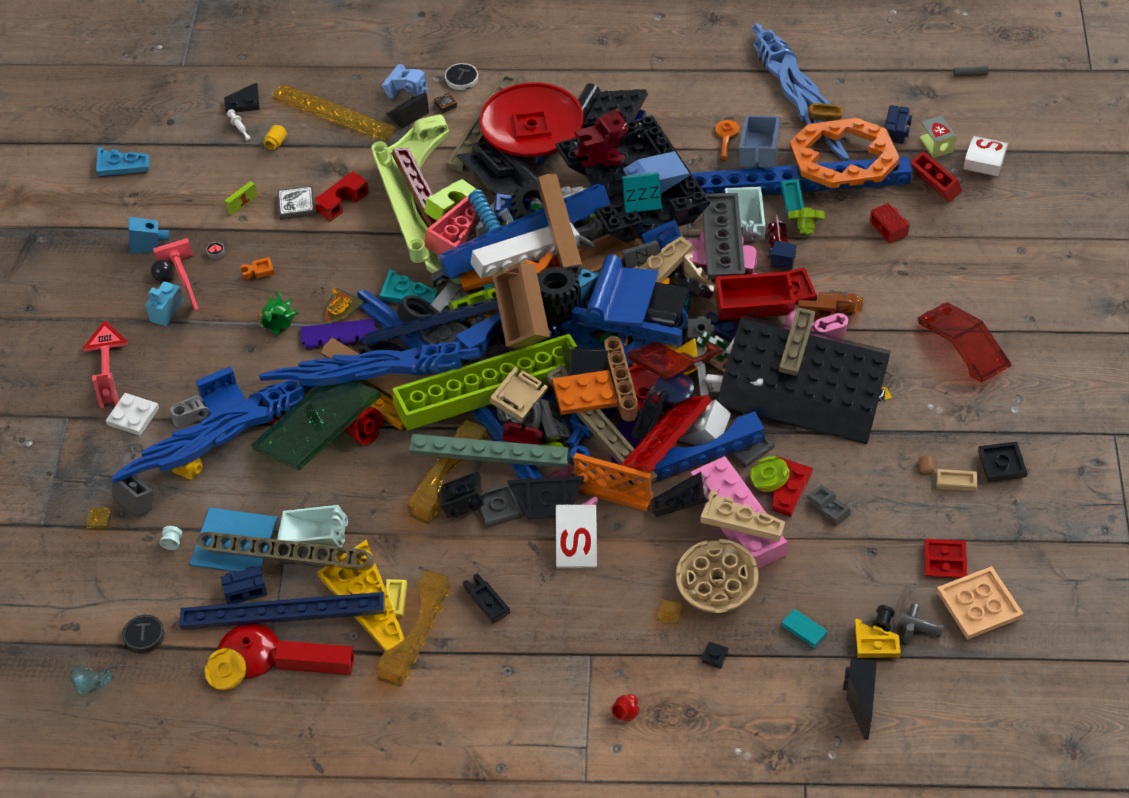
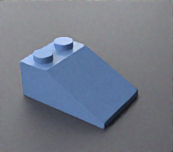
(668, 165)

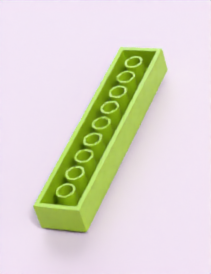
(474, 384)

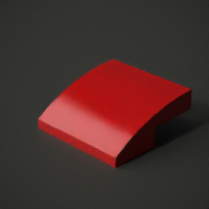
(945, 558)

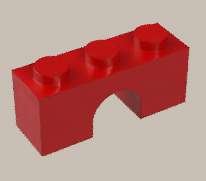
(350, 187)

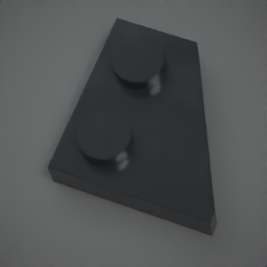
(243, 100)

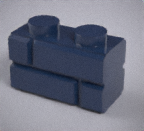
(897, 123)
(243, 585)

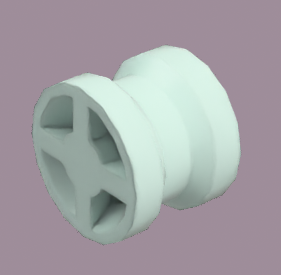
(171, 538)

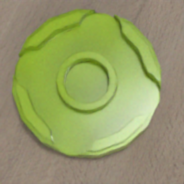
(769, 474)

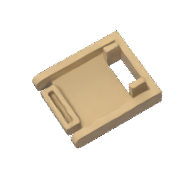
(520, 392)

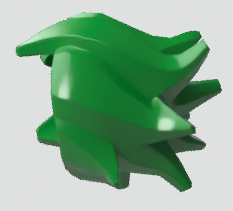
(276, 314)

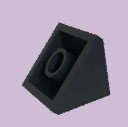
(410, 110)
(584, 359)

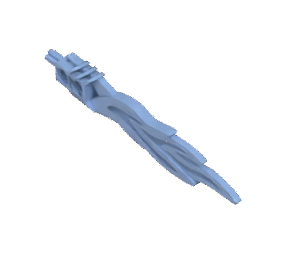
(781, 62)

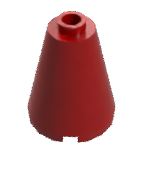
(365, 427)

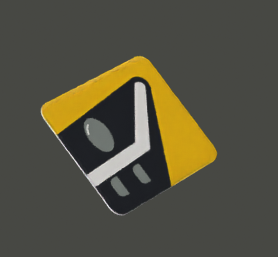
(884, 394)

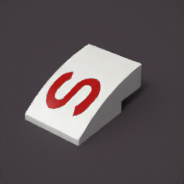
(985, 156)
(576, 537)

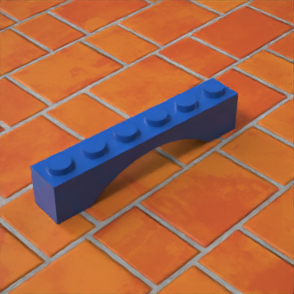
(480, 334)
(743, 433)

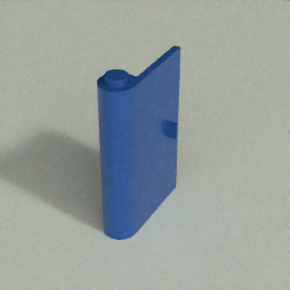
(621, 294)

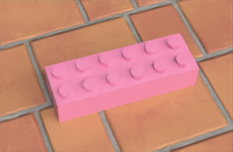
(725, 480)

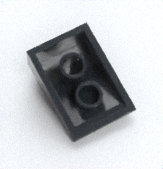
(860, 687)

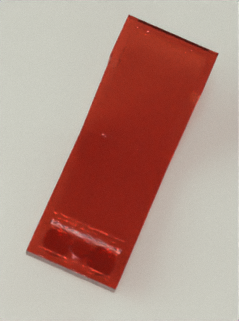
(969, 338)
(669, 363)

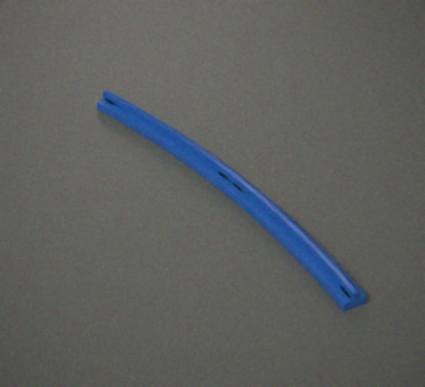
(485, 415)

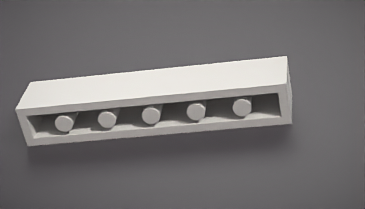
(509, 252)

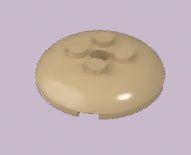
(712, 560)

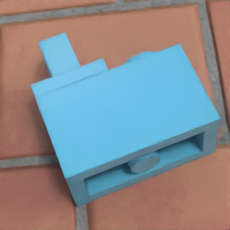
(163, 303)

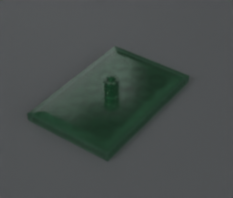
(315, 422)

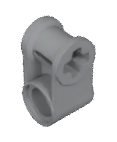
(188, 411)

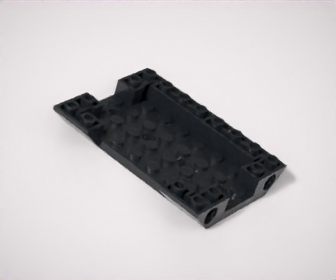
(644, 139)

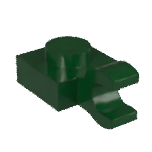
(705, 338)

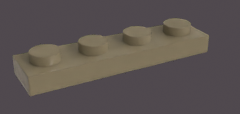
(797, 341)

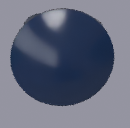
(677, 388)

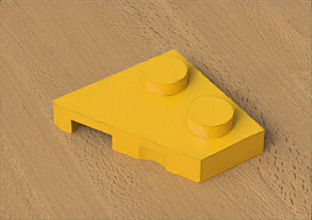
(875, 642)

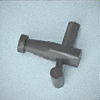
(913, 623)

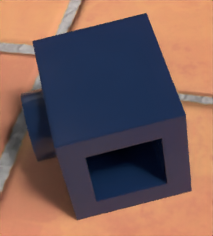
(782, 255)

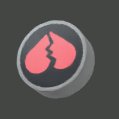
(215, 250)

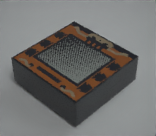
(445, 102)

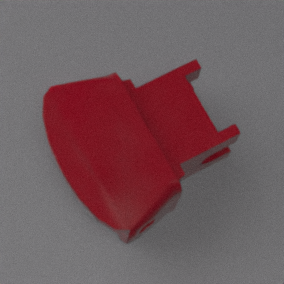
(601, 140)

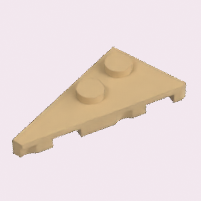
(698, 275)

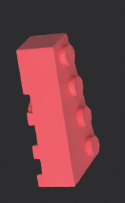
(452, 228)

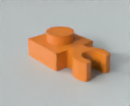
(260, 268)

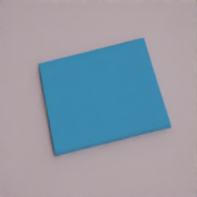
(237, 524)

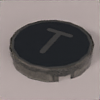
(143, 633)

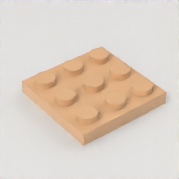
(979, 602)

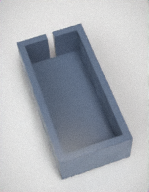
(759, 141)

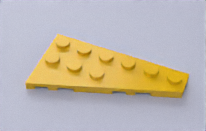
(342, 581)

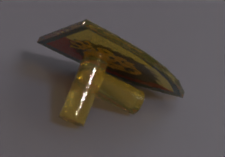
(340, 306)

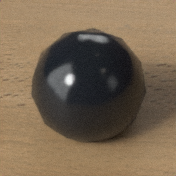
(162, 270)

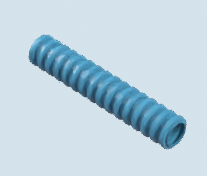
(483, 210)

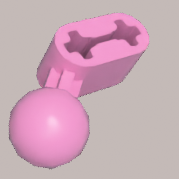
(832, 325)

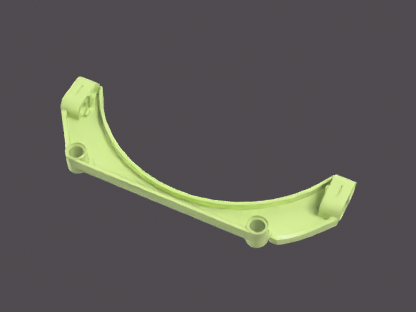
(421, 140)

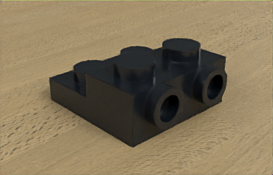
(462, 495)

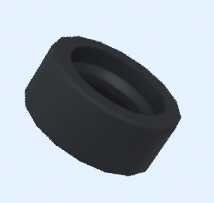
(415, 303)

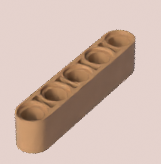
(621, 379)

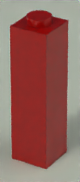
(314, 657)

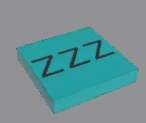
(642, 192)

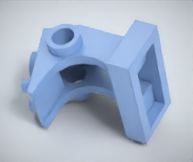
(409, 79)

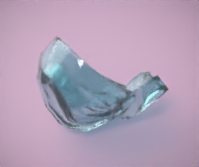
(87, 681)

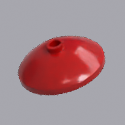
(642, 380)
(258, 650)

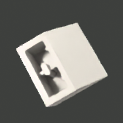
(708, 425)

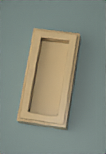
(956, 480)

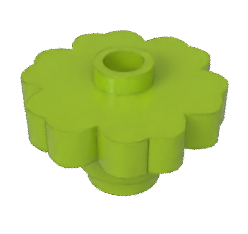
(806, 219)

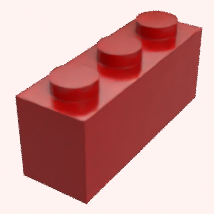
(936, 176)

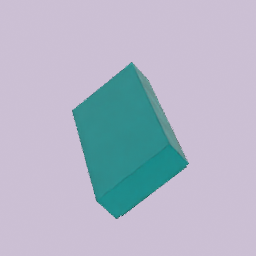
(792, 195)
(804, 628)

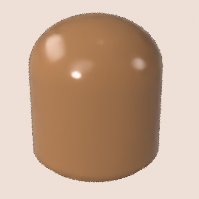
(926, 464)

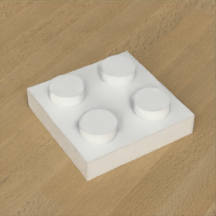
(132, 414)

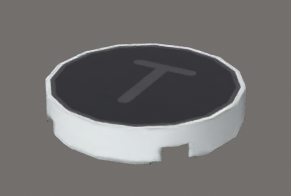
(461, 76)

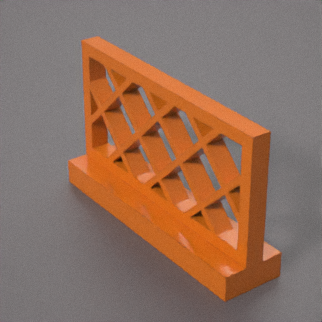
(617, 490)

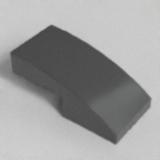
(827, 504)

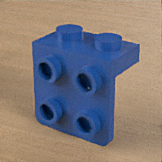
(220, 390)

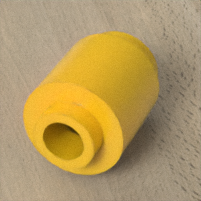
(275, 137)

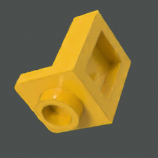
(190, 469)

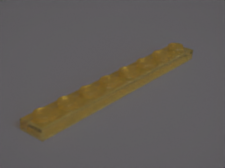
(334, 112)

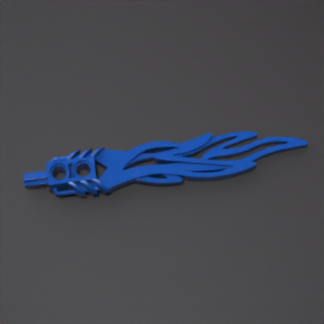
(345, 368)
(197, 440)

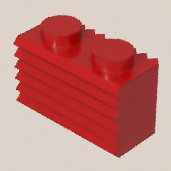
(889, 222)

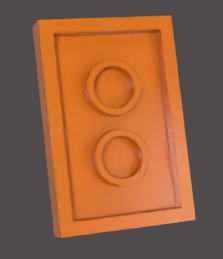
(584, 392)

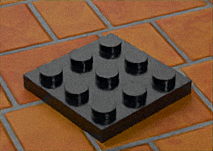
(626, 101)

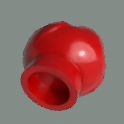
(625, 707)

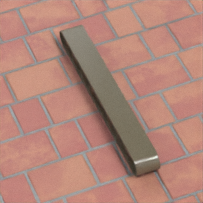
(277, 546)

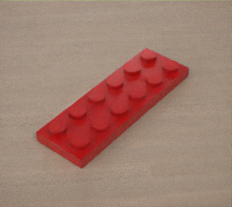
(666, 433)

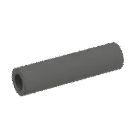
(978, 70)

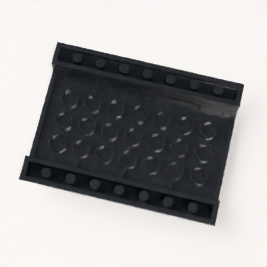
(830, 395)

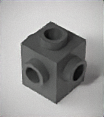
(696, 324)

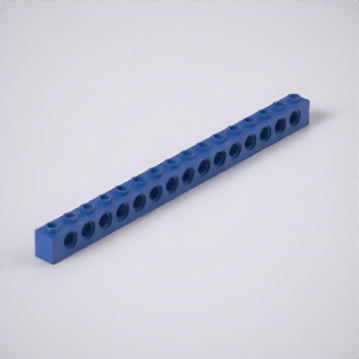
(770, 179)

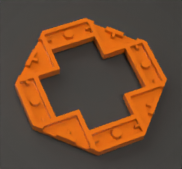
(881, 146)

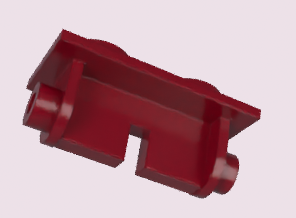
(776, 231)
(516, 434)

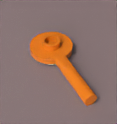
(726, 129)

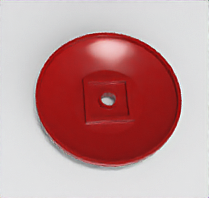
(511, 111)

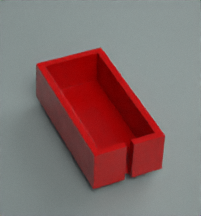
(754, 295)

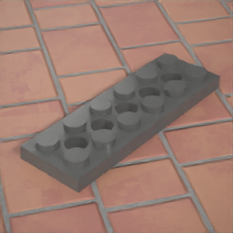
(732, 241)

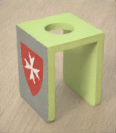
(940, 137)

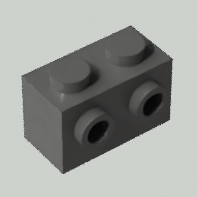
(133, 495)

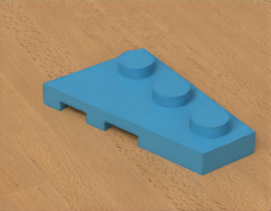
(116, 163)

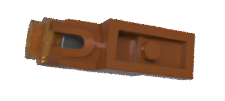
(832, 303)

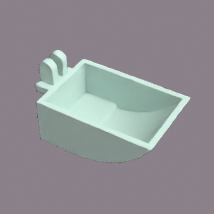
(751, 212)
(314, 526)

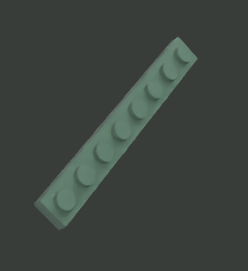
(489, 451)

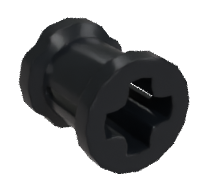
(883, 617)

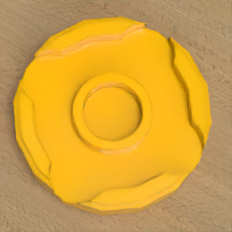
(225, 669)

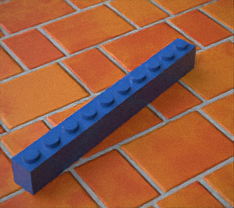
(578, 207)

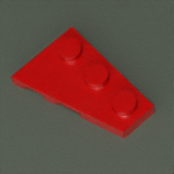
(787, 497)

